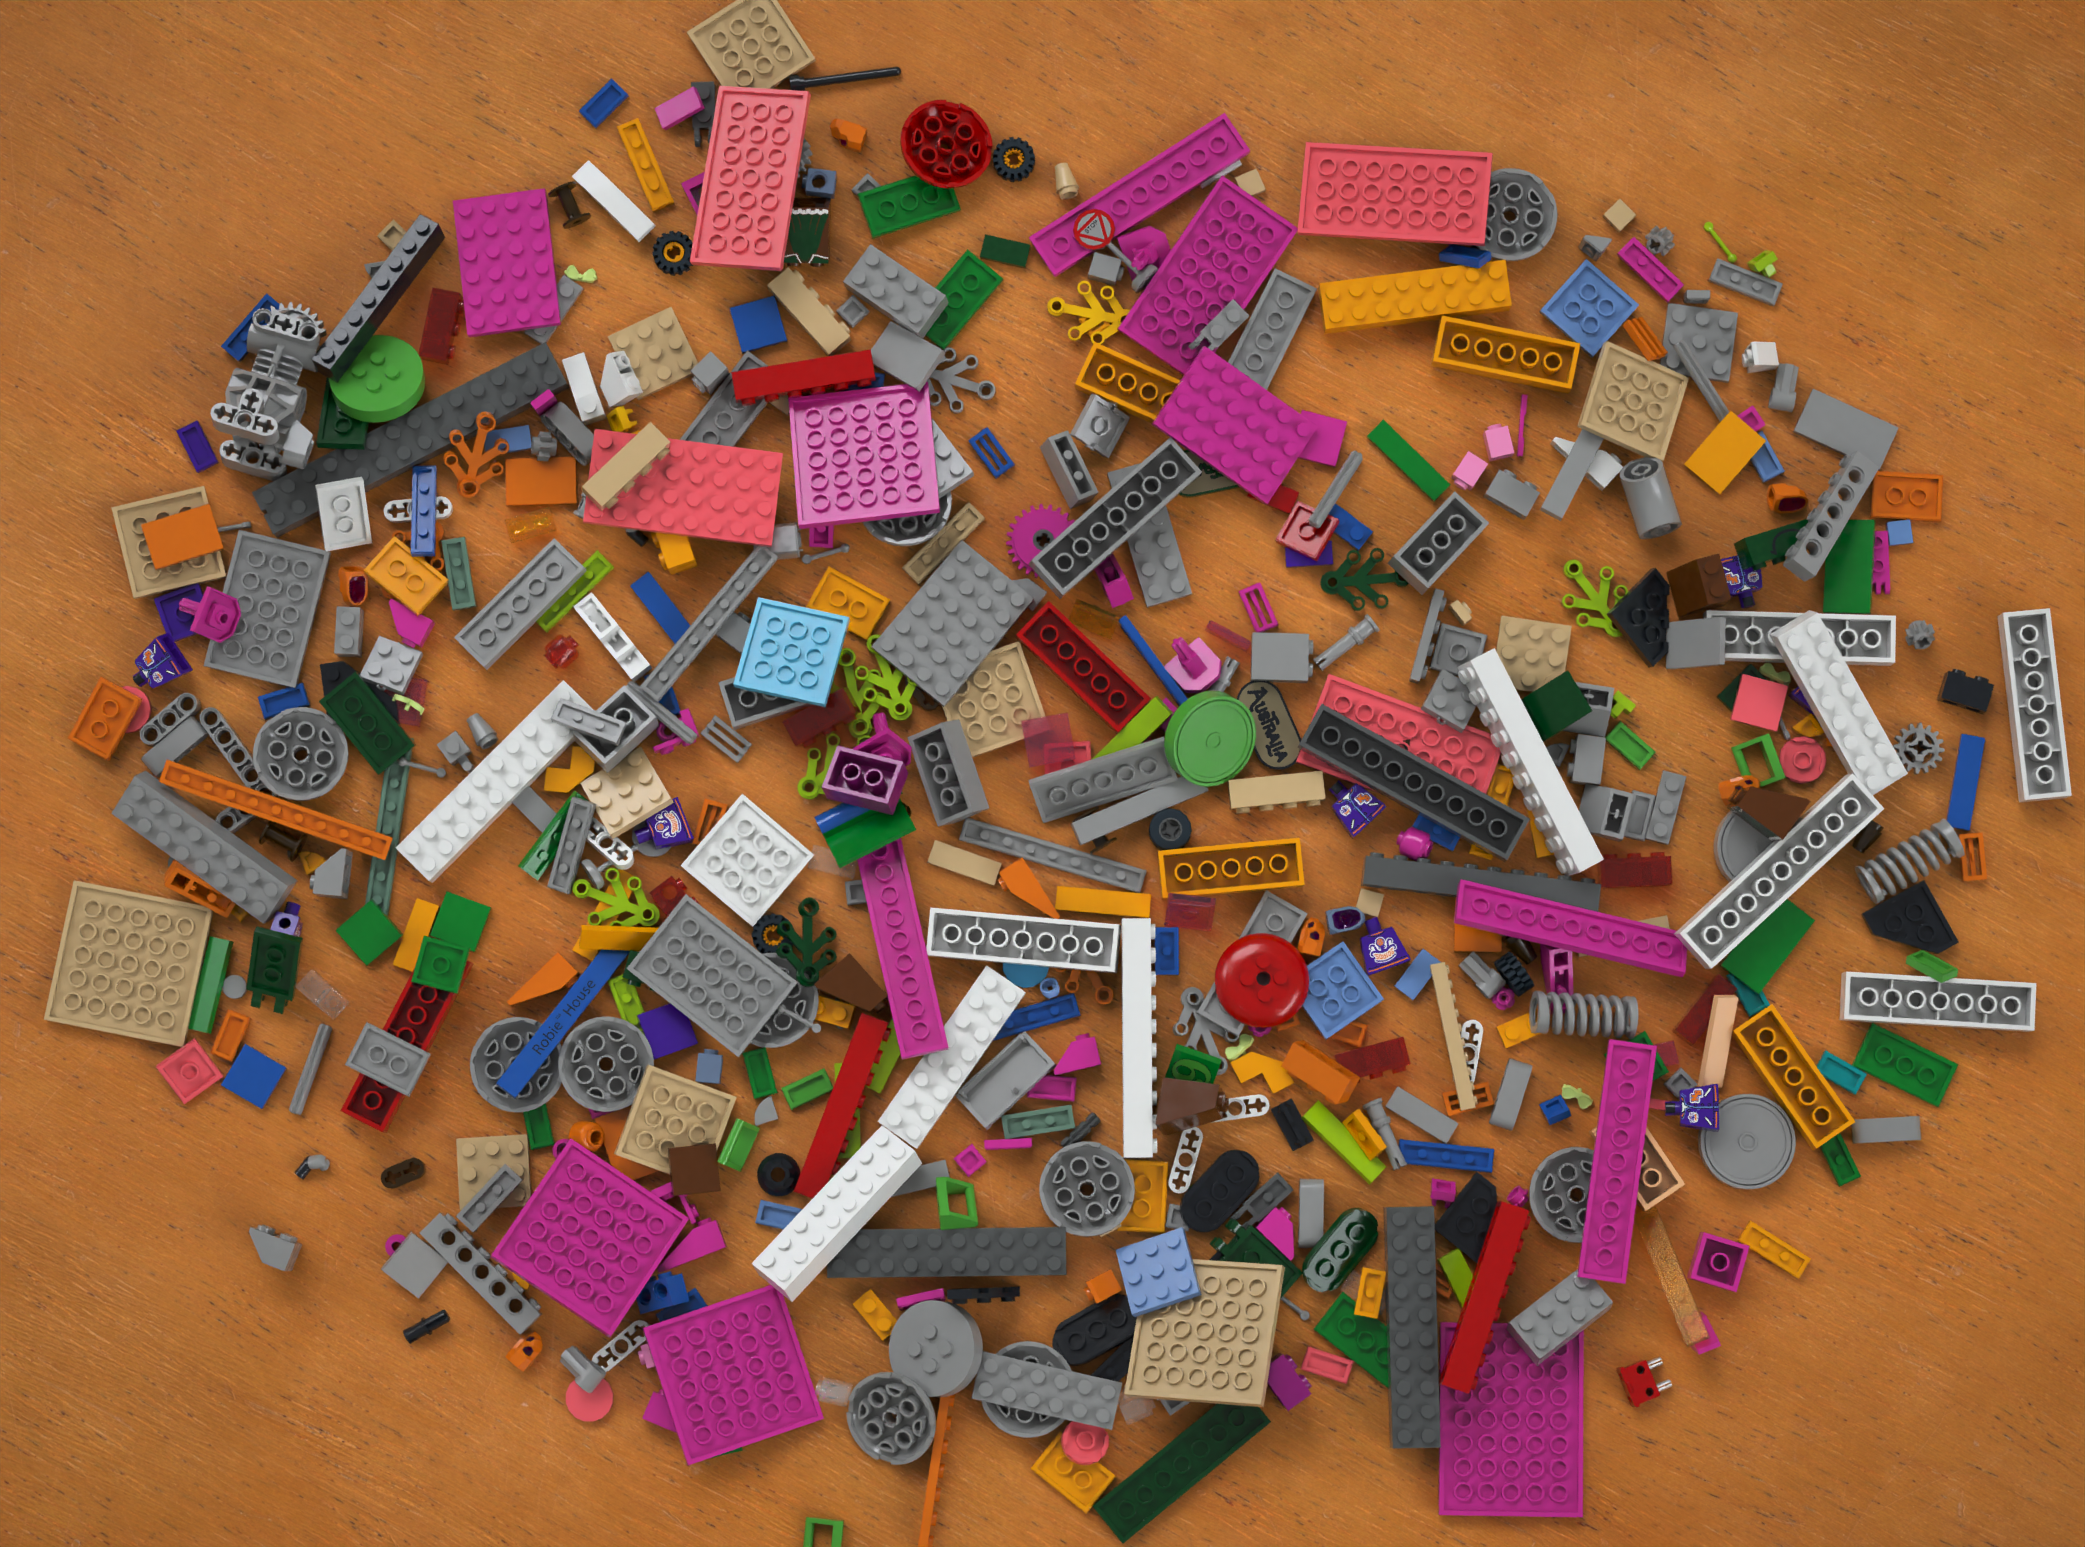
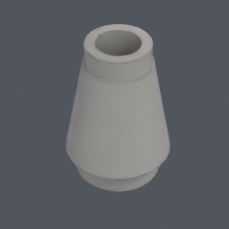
(482, 732)

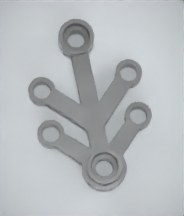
(947, 379)
(1201, 1027)

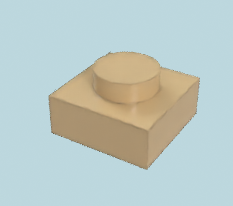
(1461, 612)

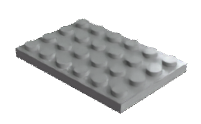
(278, 600)
(952, 623)
(712, 975)

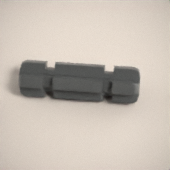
(1081, 1130)

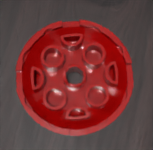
(952, 125)
(1247, 999)

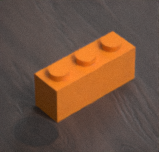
(1320, 1072)

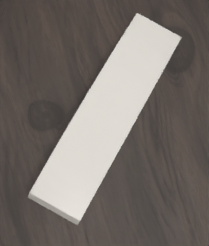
(613, 201)
(612, 637)

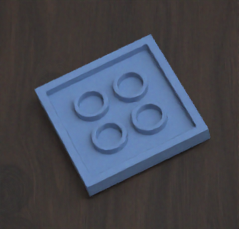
(1589, 308)
(1338, 991)
(1158, 1272)

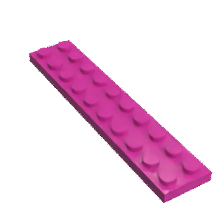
(1145, 190)
(1569, 928)
(902, 951)
(1617, 1161)

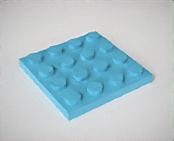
(791, 652)

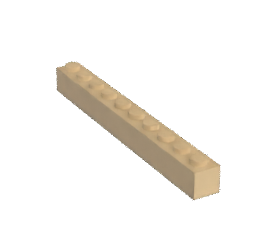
(1452, 1036)

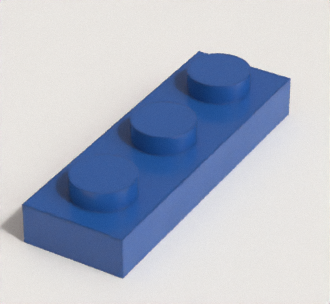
(237, 342)

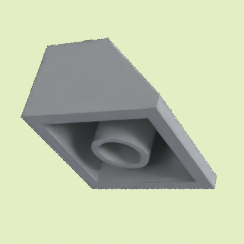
(333, 876)

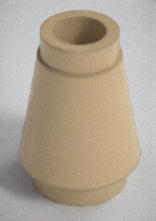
(1065, 182)

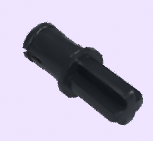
(426, 1326)

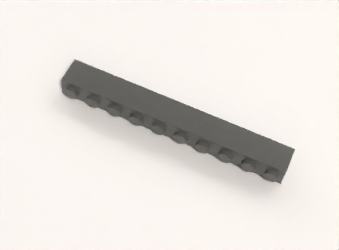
(1444, 880)

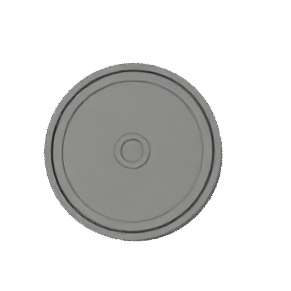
(1737, 845)
(1751, 1144)
(936, 1347)

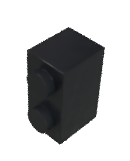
(1965, 691)

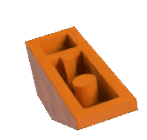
(1024, 886)
(193, 887)
(551, 978)

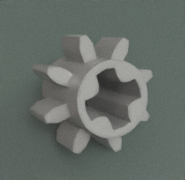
(1659, 240)
(544, 446)
(1920, 634)

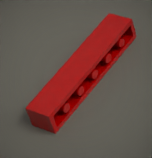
(803, 376)

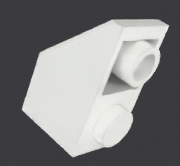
(1760, 357)
(619, 380)

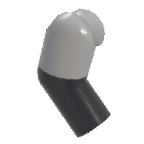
(637, 536)
(312, 1162)

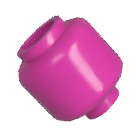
(1414, 843)

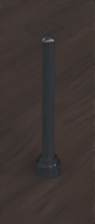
(799, 83)

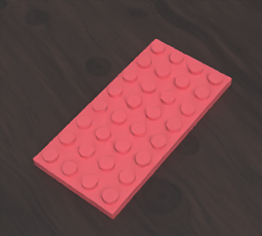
(750, 178)
(1395, 193)
(694, 491)
(1463, 755)

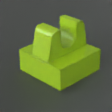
(1763, 263)
(1621, 703)

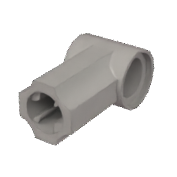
(1783, 394)
(1486, 979)
(587, 1372)

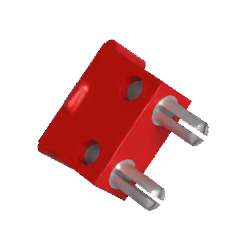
(1637, 1383)

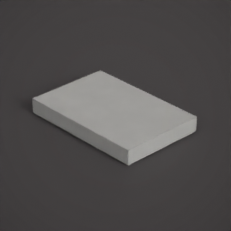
(905, 356)
(1696, 643)
(388, 1059)

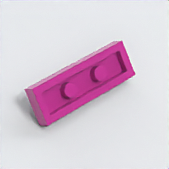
(1650, 269)

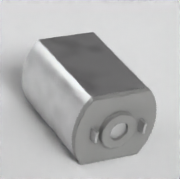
(786, 541)

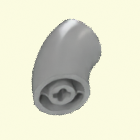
(1650, 497)

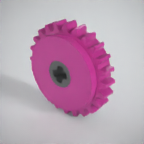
(1032, 528)

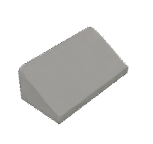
(1594, 246)

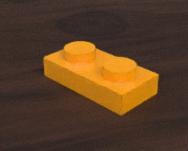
(835, 1012)
(1516, 1030)
(1364, 1134)
(1369, 1292)
(876, 1314)

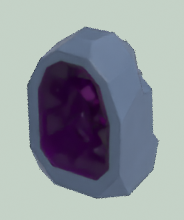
(1344, 919)

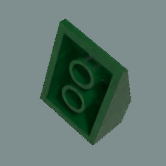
(1556, 706)

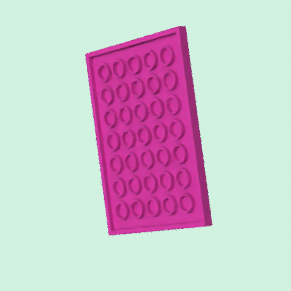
(1515, 1436)

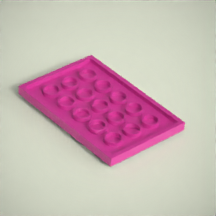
(506, 262)
(1234, 425)

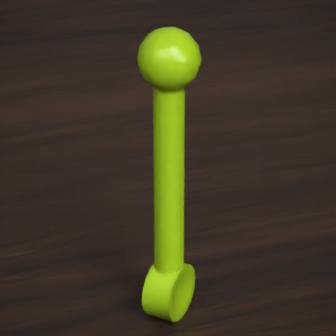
(1708, 227)

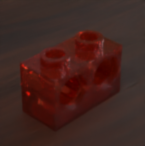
(668, 905)

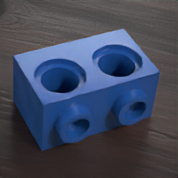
(662, 1293)

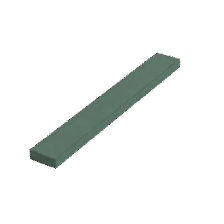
(388, 823)

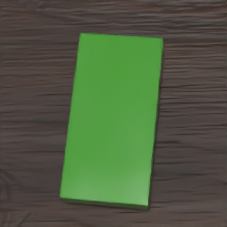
(1629, 745)
(1932, 966)
(807, 1089)

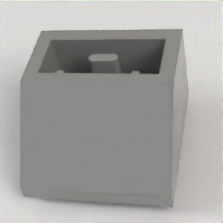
(1600, 701)
(1605, 811)
(274, 1249)

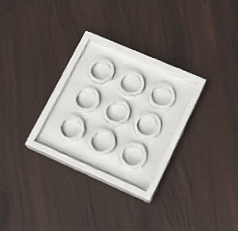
(747, 860)

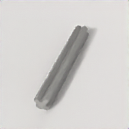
(1701, 379)
(1335, 489)
(663, 714)
(310, 1069)

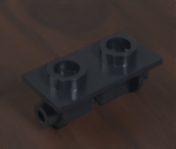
(1292, 1124)

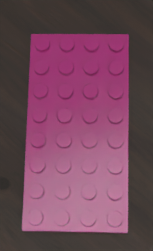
(1215, 260)

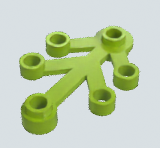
(1597, 601)
(889, 682)
(857, 695)
(818, 780)
(620, 903)

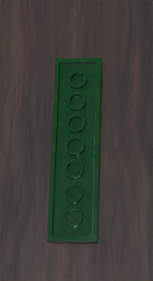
(1178, 1467)

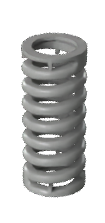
(1871, 886)
(1625, 1009)

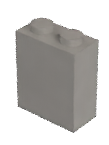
(1281, 657)

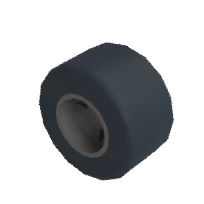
(1173, 823)

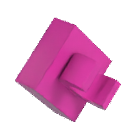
(1442, 1190)

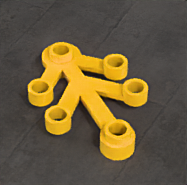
(1095, 314)

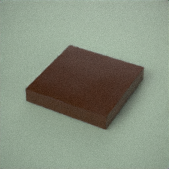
(694, 1169)

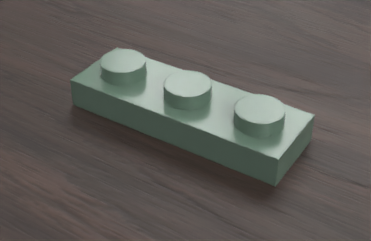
(458, 573)
(1038, 1121)

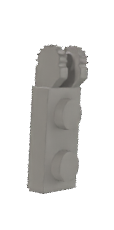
(1221, 326)

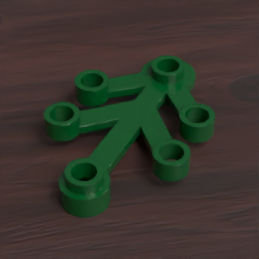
(1360, 580)
(805, 944)

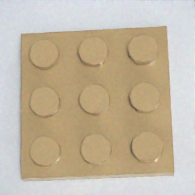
(656, 351)
(1532, 651)
(627, 793)
(483, 1157)

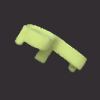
(572, 273)
(1769, 671)
(410, 702)
(1245, 1042)
(1570, 1092)

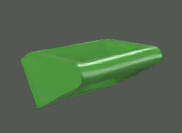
(1769, 754)
(738, 1144)
(952, 1220)
(837, 1534)

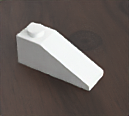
(584, 389)
(1602, 468)

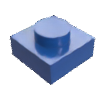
(1555, 1110)

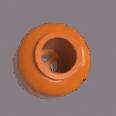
(587, 1134)

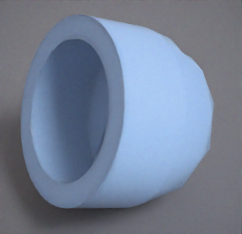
(1047, 983)

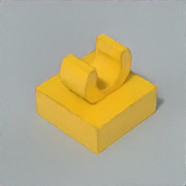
(619, 419)

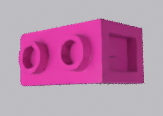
(667, 747)
(665, 1192)

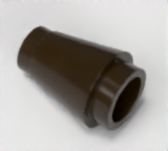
(1867, 836)
(1521, 949)

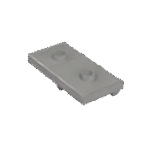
(1005, 1079)

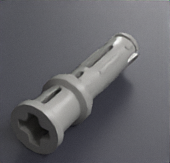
(1355, 636)
(1381, 1122)

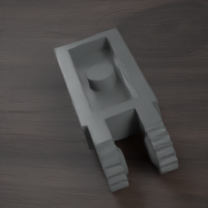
(704, 119)
(1264, 1199)

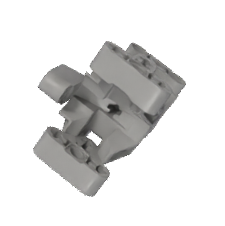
(267, 402)

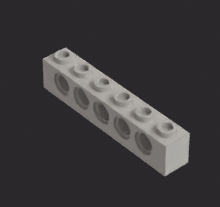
(1862, 472)
(434, 1234)

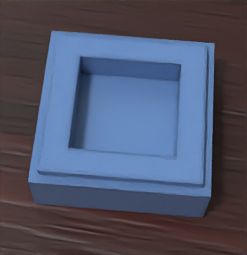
(1899, 532)

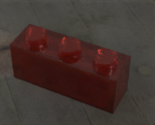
(441, 326)
(820, 720)
(1635, 871)
(1698, 1015)
(1376, 1059)

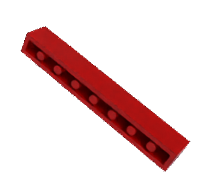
(842, 1105)

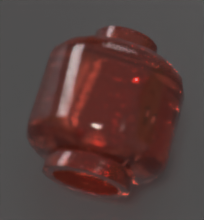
(561, 651)

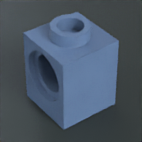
(827, 190)
(709, 1067)

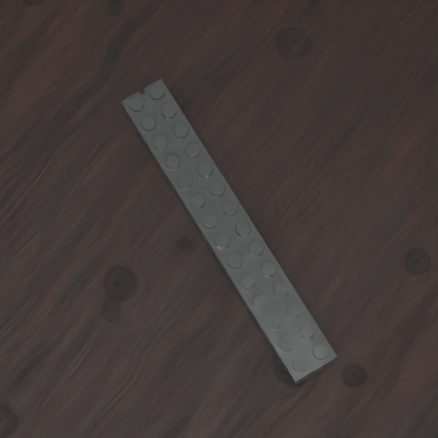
(413, 436)

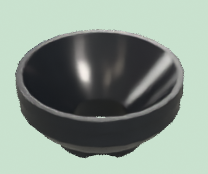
(791, 1170)

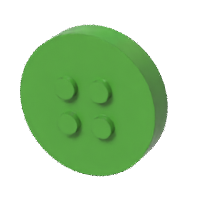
(381, 381)
(1210, 738)

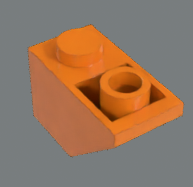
(1102, 1286)

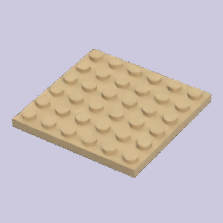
(128, 963)
(1211, 1344)

